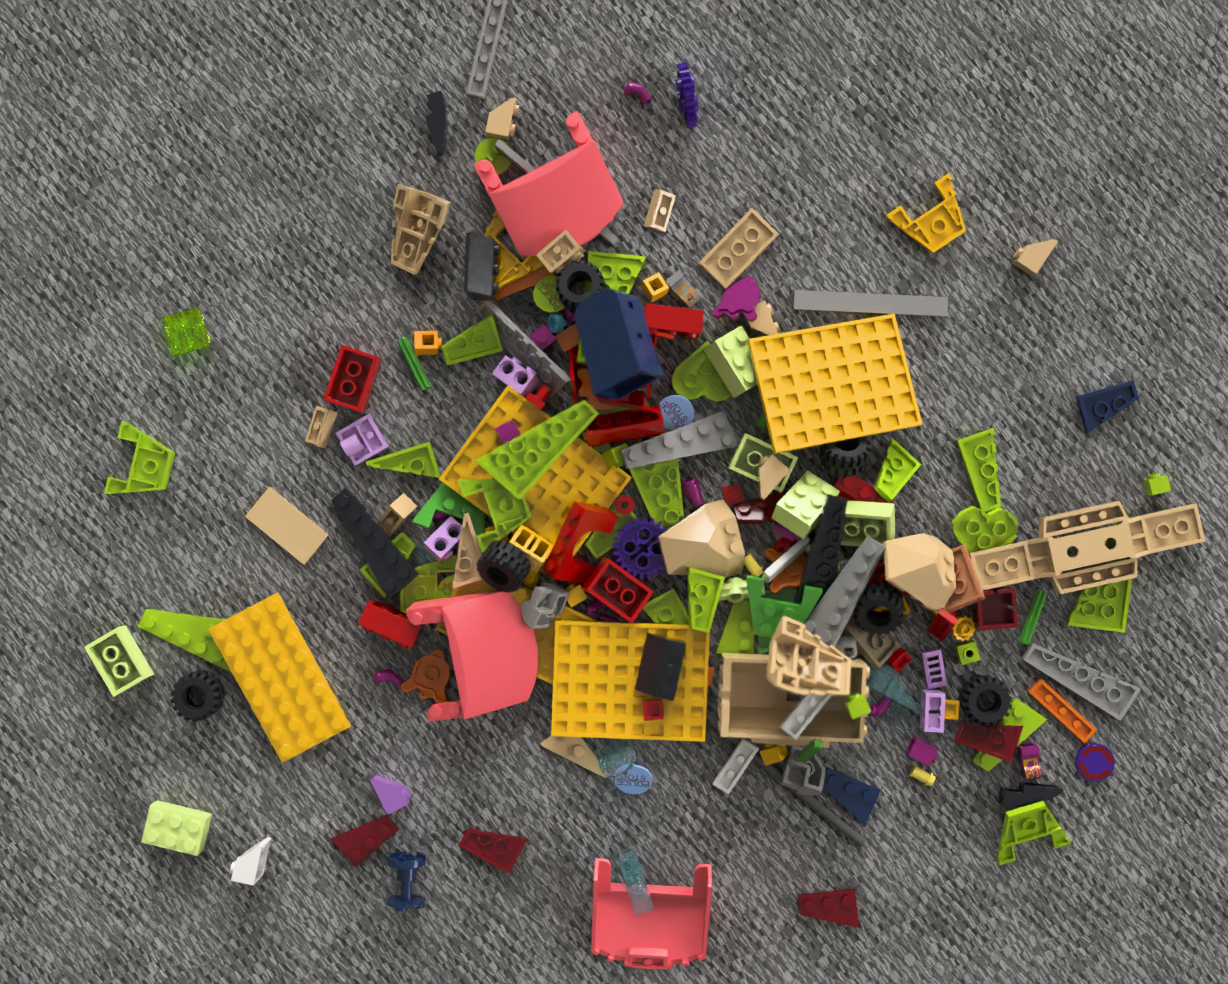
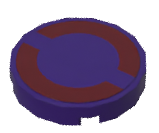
(1095, 762)

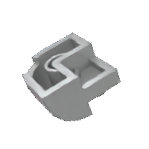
(544, 605)
(801, 776)

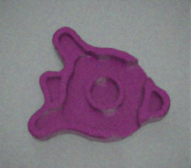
(739, 300)

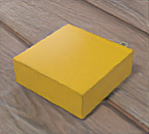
(952, 709)

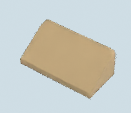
(659, 210)
(321, 427)

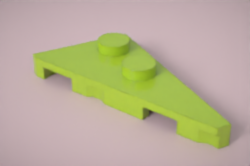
(413, 460)

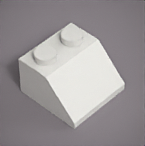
(251, 864)

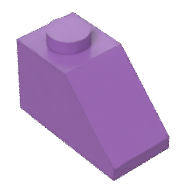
(391, 793)

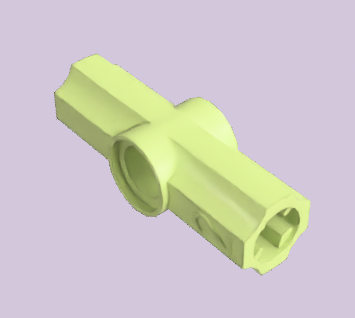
(735, 590)

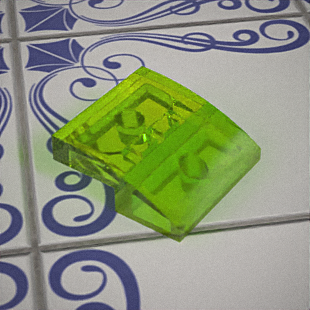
(186, 331)

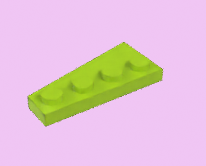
(981, 466)

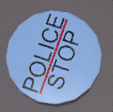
(676, 412)
(635, 781)

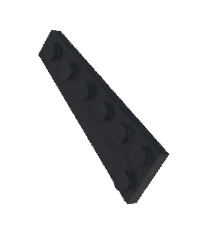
(824, 552)
(382, 555)

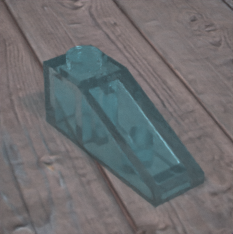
(890, 685)
(635, 881)

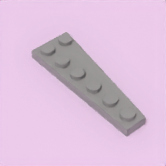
(525, 350)
(692, 439)
(839, 601)
(1095, 686)

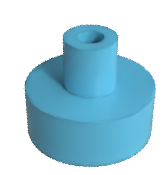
(556, 323)

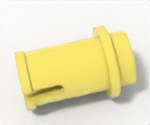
(752, 566)
(923, 776)

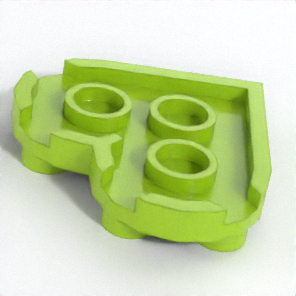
(699, 377)
(984, 530)

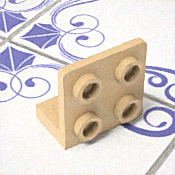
(560, 252)

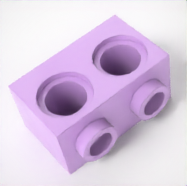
(515, 378)
(441, 536)
(932, 711)

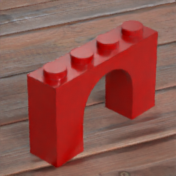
(579, 521)

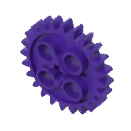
(685, 88)
(631, 534)

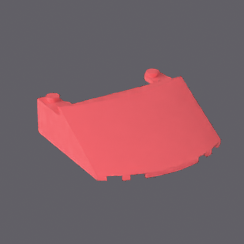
(559, 196)
(489, 649)
(666, 935)

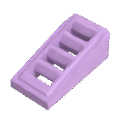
(931, 653)

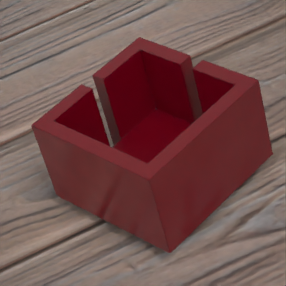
(994, 611)

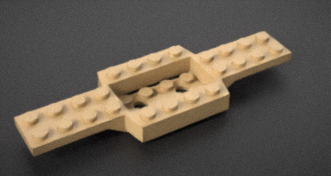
(1049, 557)

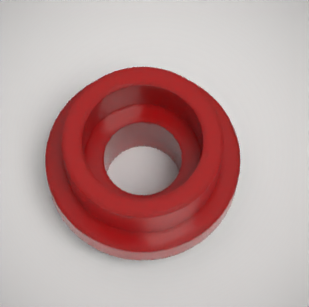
(630, 505)

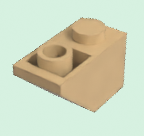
(500, 120)
(764, 322)

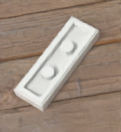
(786, 559)
(803, 714)
(735, 765)

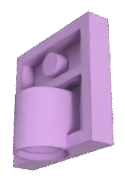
(362, 440)

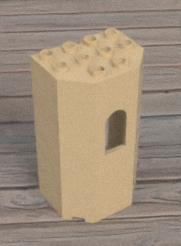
(755, 708)

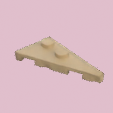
(468, 555)
(575, 750)

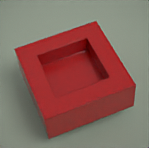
(733, 494)
(784, 544)
(899, 659)
(652, 709)

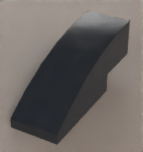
(438, 121)
(1028, 794)

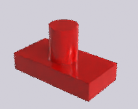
(539, 398)
(942, 624)

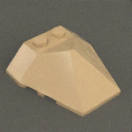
(417, 226)
(705, 542)
(921, 568)
(806, 664)

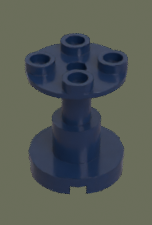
(406, 873)

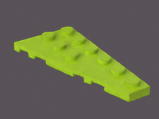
(619, 274)
(531, 454)
(661, 491)
(1104, 605)
(186, 632)

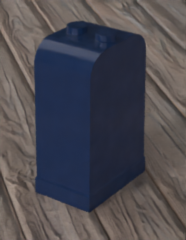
(616, 344)

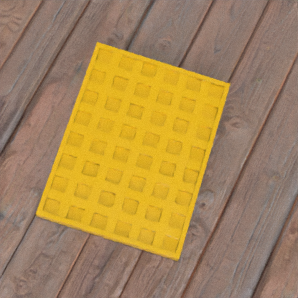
(834, 383)
(575, 476)
(598, 677)

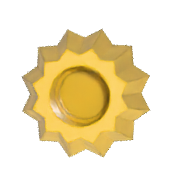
(963, 628)

